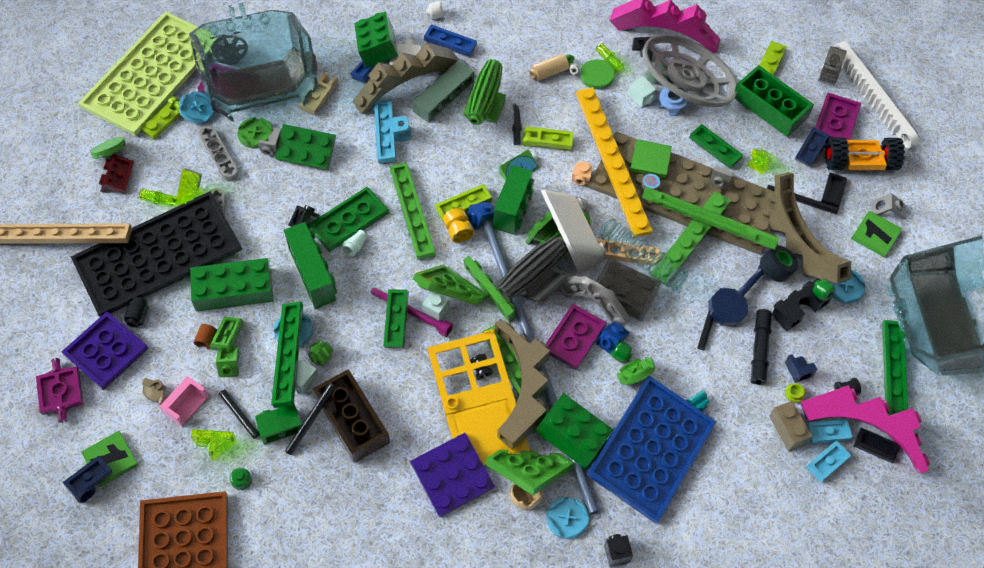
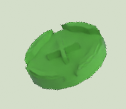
(597, 74)
(253, 130)
(108, 148)
(636, 371)

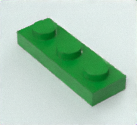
(716, 146)
(396, 318)

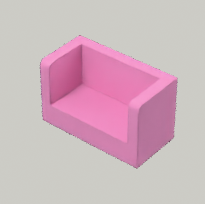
(184, 401)

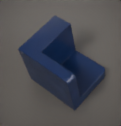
(799, 368)

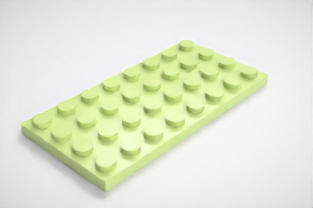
(144, 76)

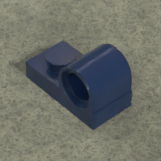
(812, 147)
(83, 482)

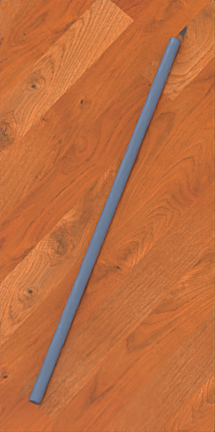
(527, 332)

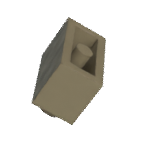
(790, 426)

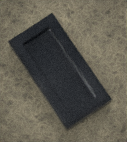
(834, 189)
(876, 445)

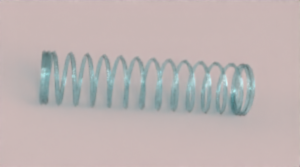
(615, 224)

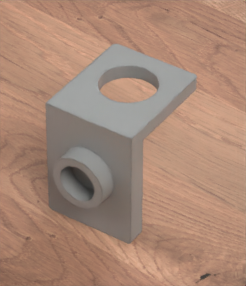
(720, 177)
(892, 204)

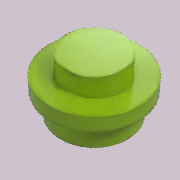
(795, 392)

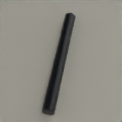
(811, 202)
(310, 418)

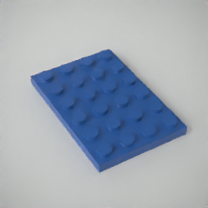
(651, 449)

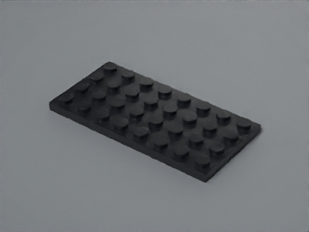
(156, 254)

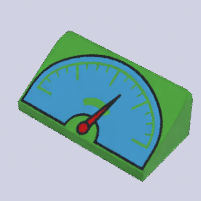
(523, 160)

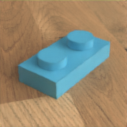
(829, 431)
(828, 461)

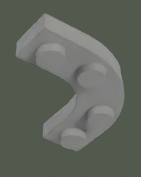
(602, 296)

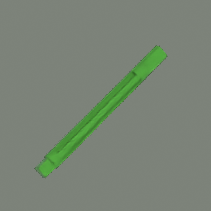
(711, 218)

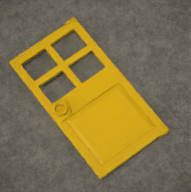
(478, 410)

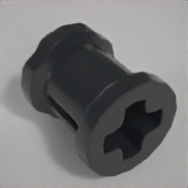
(488, 371)
(853, 384)

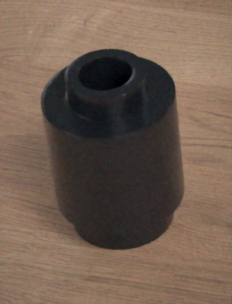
(136, 312)

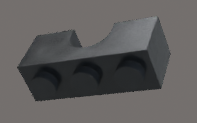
(789, 313)

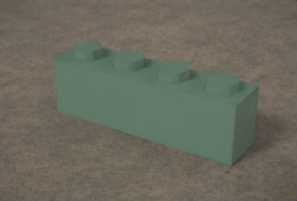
(443, 91)

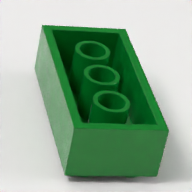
(773, 100)
(311, 265)
(231, 284)

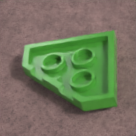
(448, 283)
(529, 469)

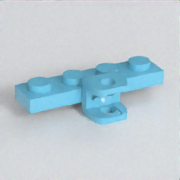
(389, 131)

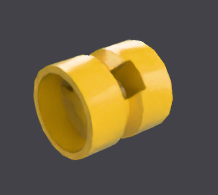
(458, 225)

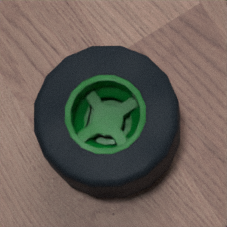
(779, 263)

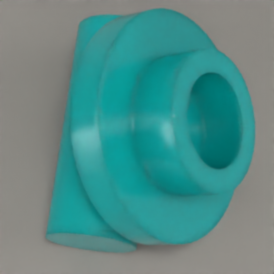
(699, 400)

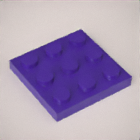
(104, 350)
(452, 474)

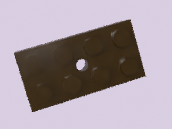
(353, 417)

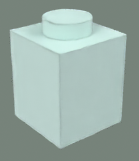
(642, 92)
(436, 305)
(305, 376)

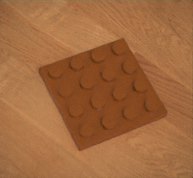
(184, 531)

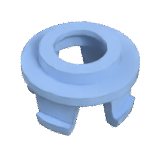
(673, 105)

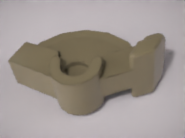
(154, 390)

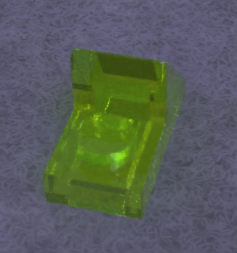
(760, 160)
(189, 186)
(218, 441)

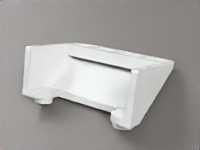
(574, 229)

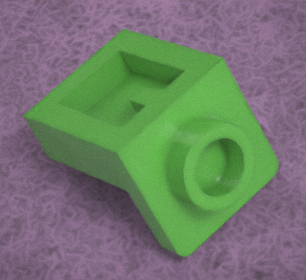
(228, 362)

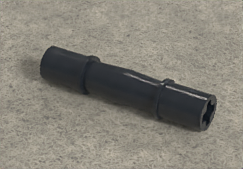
(761, 347)

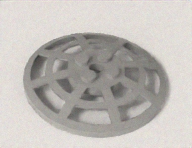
(687, 75)

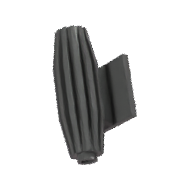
(533, 273)

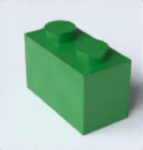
(278, 423)

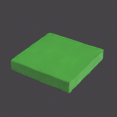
(651, 158)

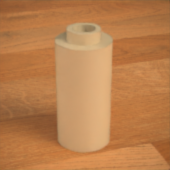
(549, 67)

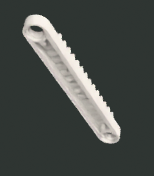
(877, 97)

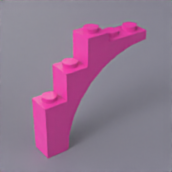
(667, 16)
(872, 412)

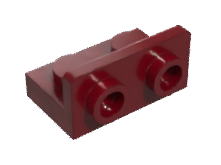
(117, 174)

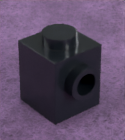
(618, 550)

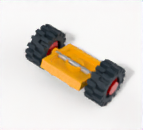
(864, 154)

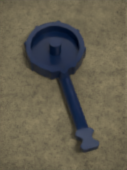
(729, 306)

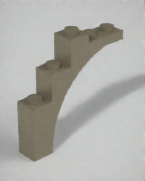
(407, 66)
(787, 218)
(528, 411)

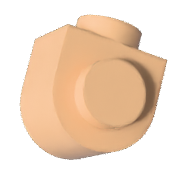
(582, 173)

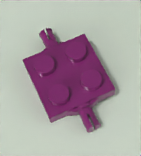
(59, 390)

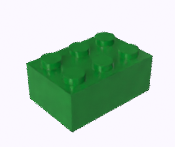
(375, 39)
(513, 200)
(574, 430)

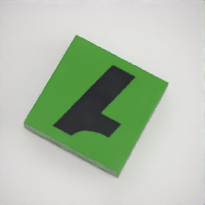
(876, 233)
(114, 453)

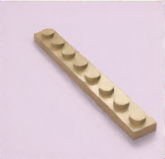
(65, 233)

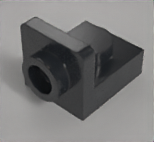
(638, 44)
(302, 215)

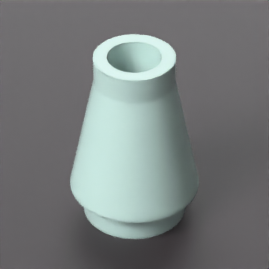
(354, 244)

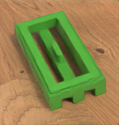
(229, 335)

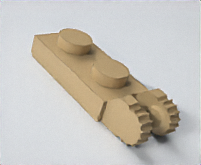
(318, 97)

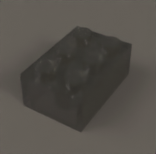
(631, 287)

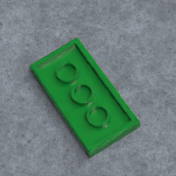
(348, 218)

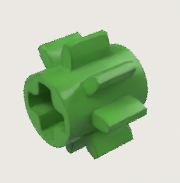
(320, 352)

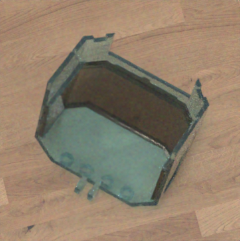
(254, 60)
(935, 306)

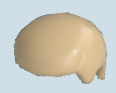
(520, 501)

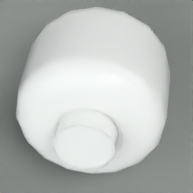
(435, 10)

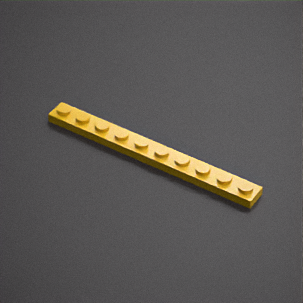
(614, 163)

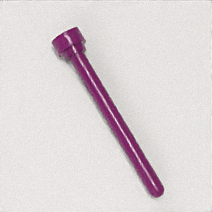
(443, 327)

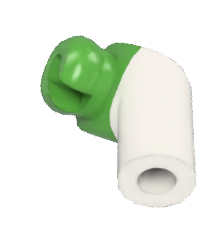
(573, 67)

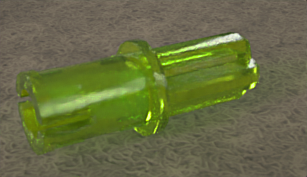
(609, 57)
(157, 197)

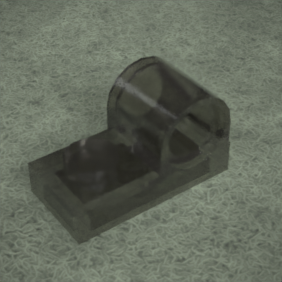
(832, 65)

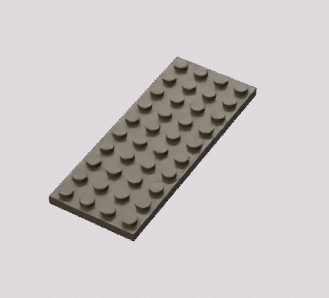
(690, 183)

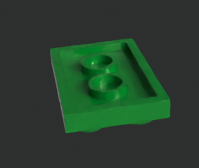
(305, 147)

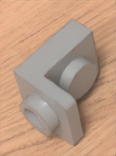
(270, 147)

